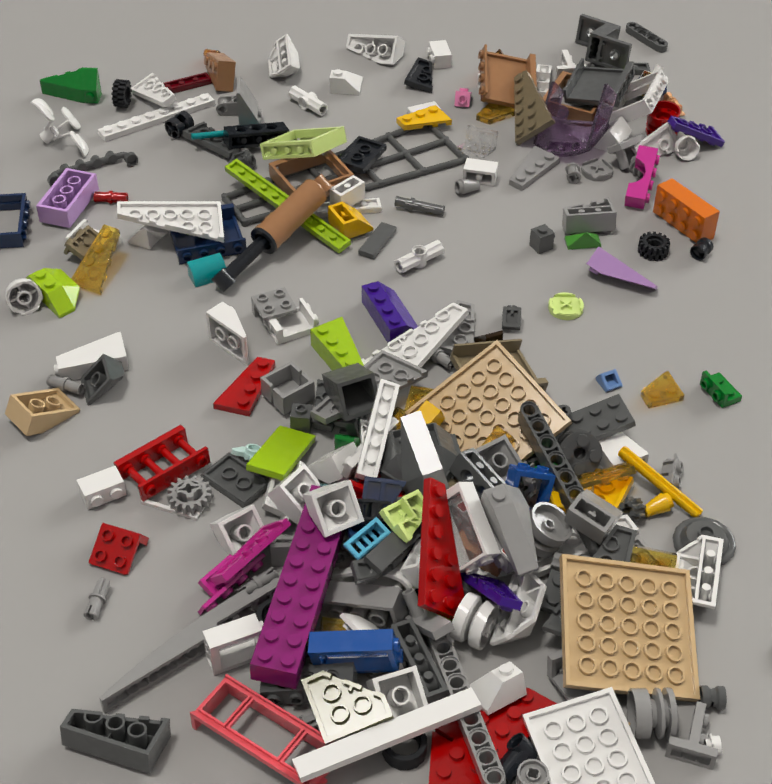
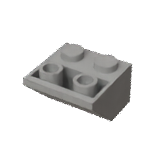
(592, 516)

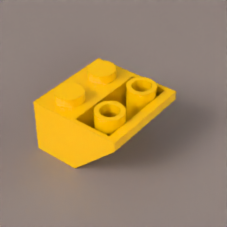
(348, 220)

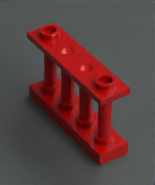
(153, 451)

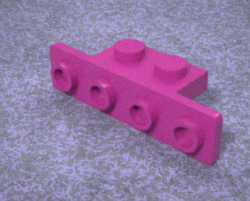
(224, 590)

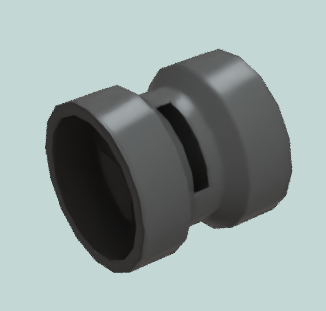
(713, 697)

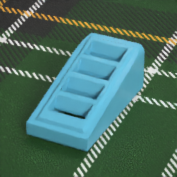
(375, 524)

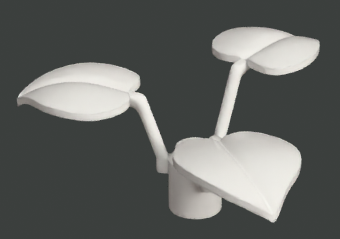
(51, 133)

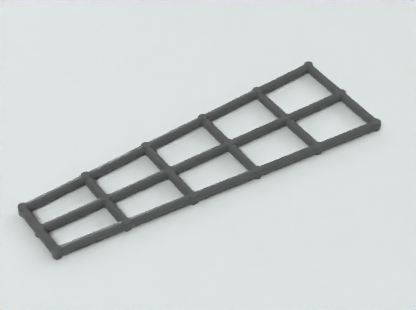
(378, 183)

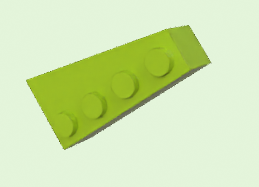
(335, 344)

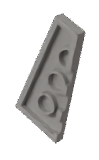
(464, 332)

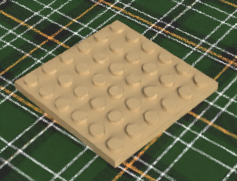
(489, 395)
(627, 627)

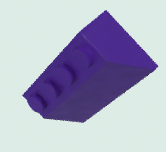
(387, 310)

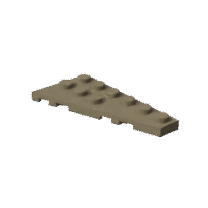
(530, 109)

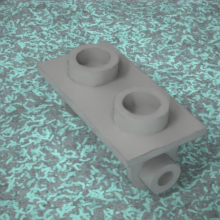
(672, 470)

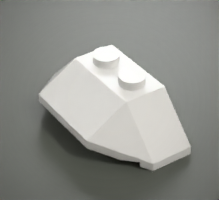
(283, 58)
(704, 562)
(519, 624)

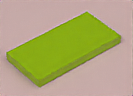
(280, 453)

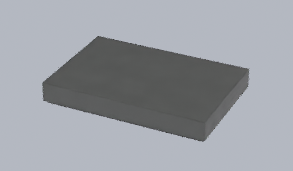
(234, 481)

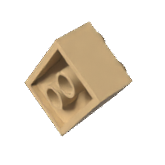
(39, 410)

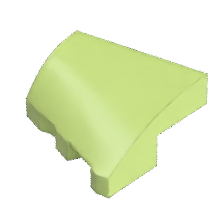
(404, 515)

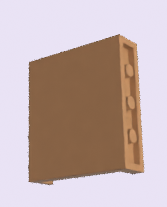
(498, 75)

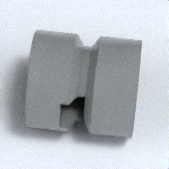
(532, 772)

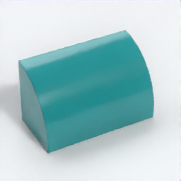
(204, 269)

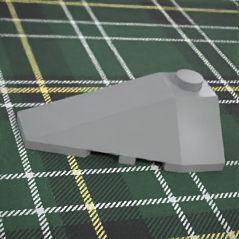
(512, 524)

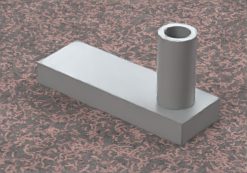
(620, 152)
(426, 621)

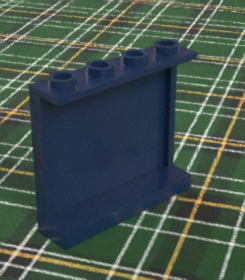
(193, 247)

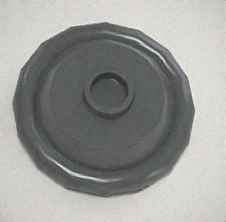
(694, 527)

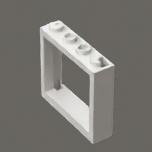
(652, 85)

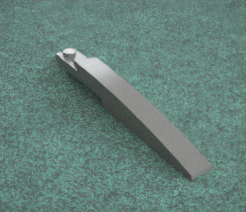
(183, 646)

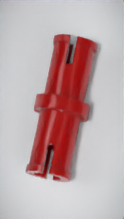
(110, 197)

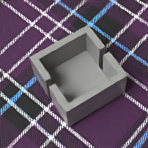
(287, 386)

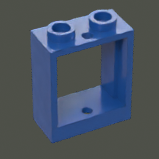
(541, 472)

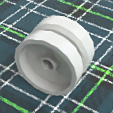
(475, 621)

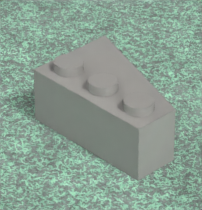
(589, 218)

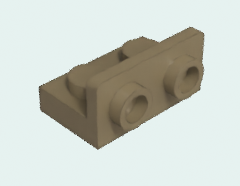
(81, 242)

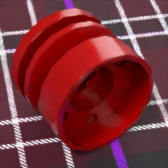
(661, 115)

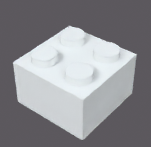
(401, 689)

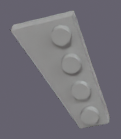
(533, 167)

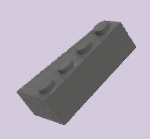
(117, 737)

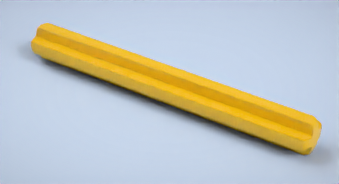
(660, 482)

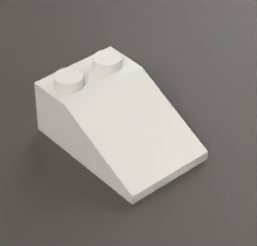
(227, 331)

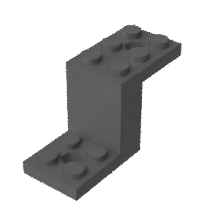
(602, 42)

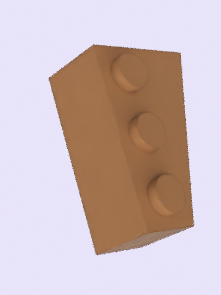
(221, 70)

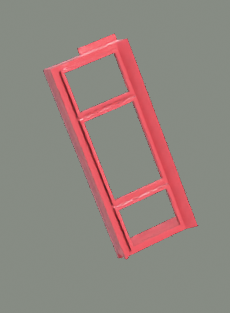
(267, 708)

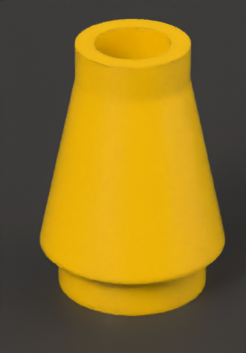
(659, 504)

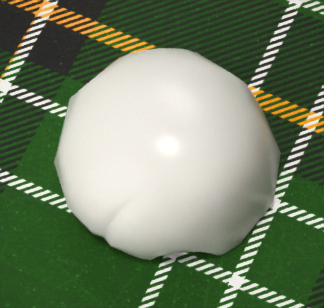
(687, 148)

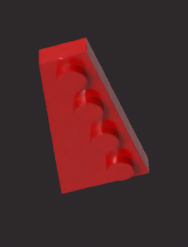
(246, 389)

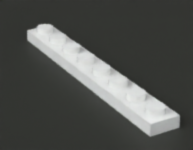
(155, 117)

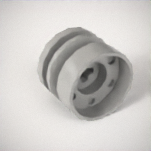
(655, 713)

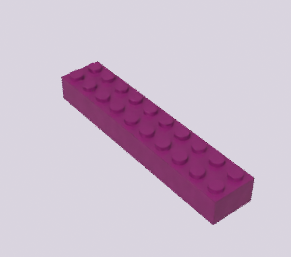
(295, 604)

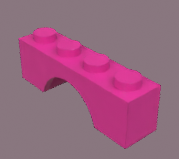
(645, 162)

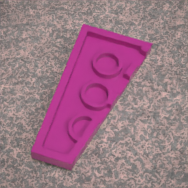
(249, 550)

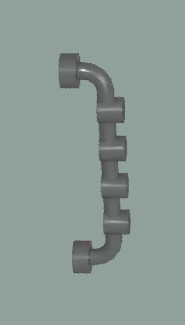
(129, 157)

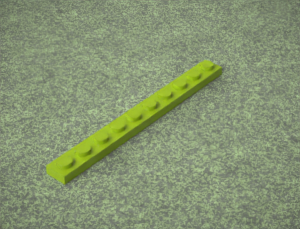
(275, 197)

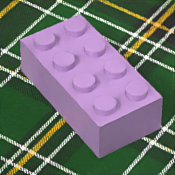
(67, 197)

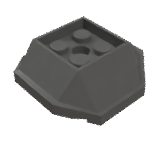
(444, 443)

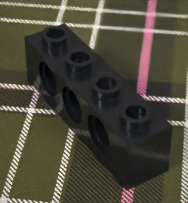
(252, 135)

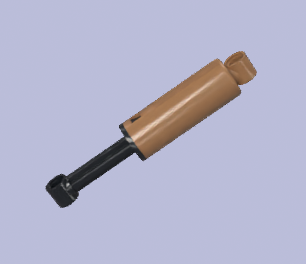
(277, 227)

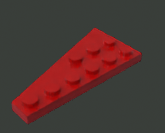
(439, 570)

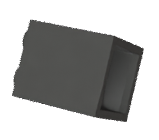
(351, 390)

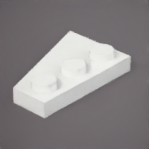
(662, 138)

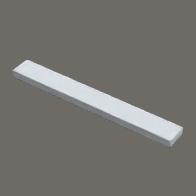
(386, 734)

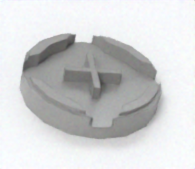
(597, 170)

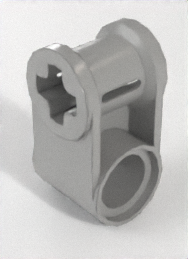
(229, 104)

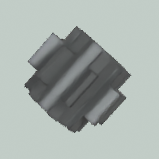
(633, 508)

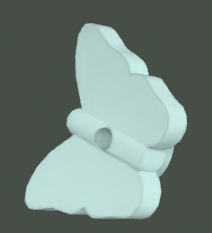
(246, 452)

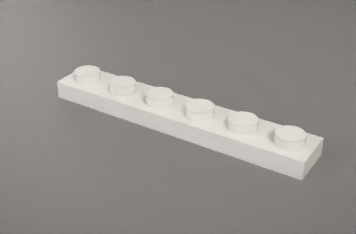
(377, 430)

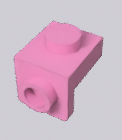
(462, 97)

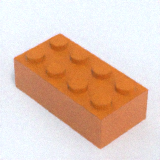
(685, 210)

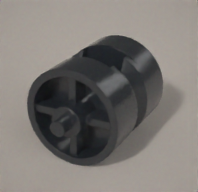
(178, 123)

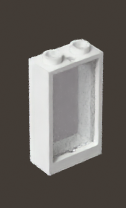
(471, 528)

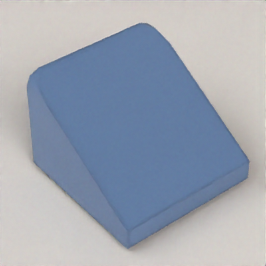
(609, 380)

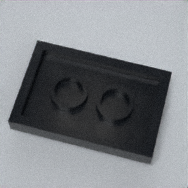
(362, 154)

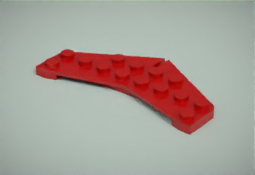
(449, 753)

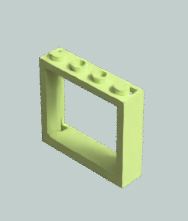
(316, 139)

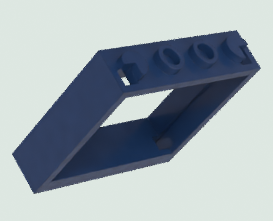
(15, 201)

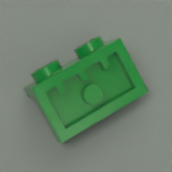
(719, 389)

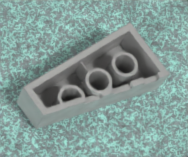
(372, 602)

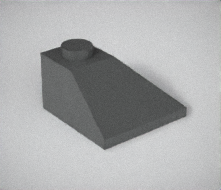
(101, 377)

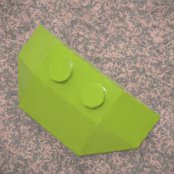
(58, 290)

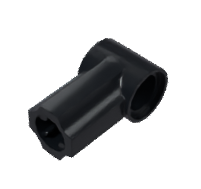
(518, 750)

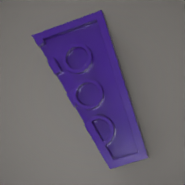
(699, 131)
(494, 590)

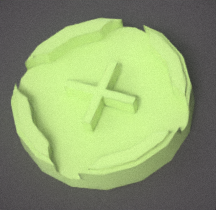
(565, 306)

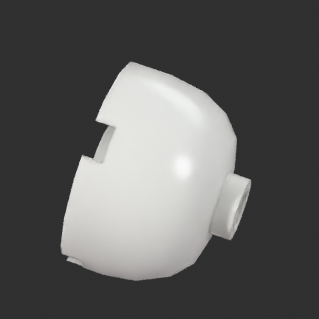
(23, 296)

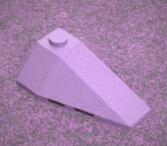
(609, 266)

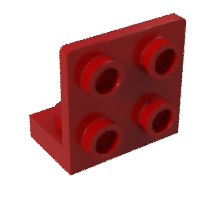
(116, 548)

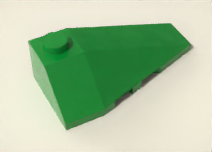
(77, 86)

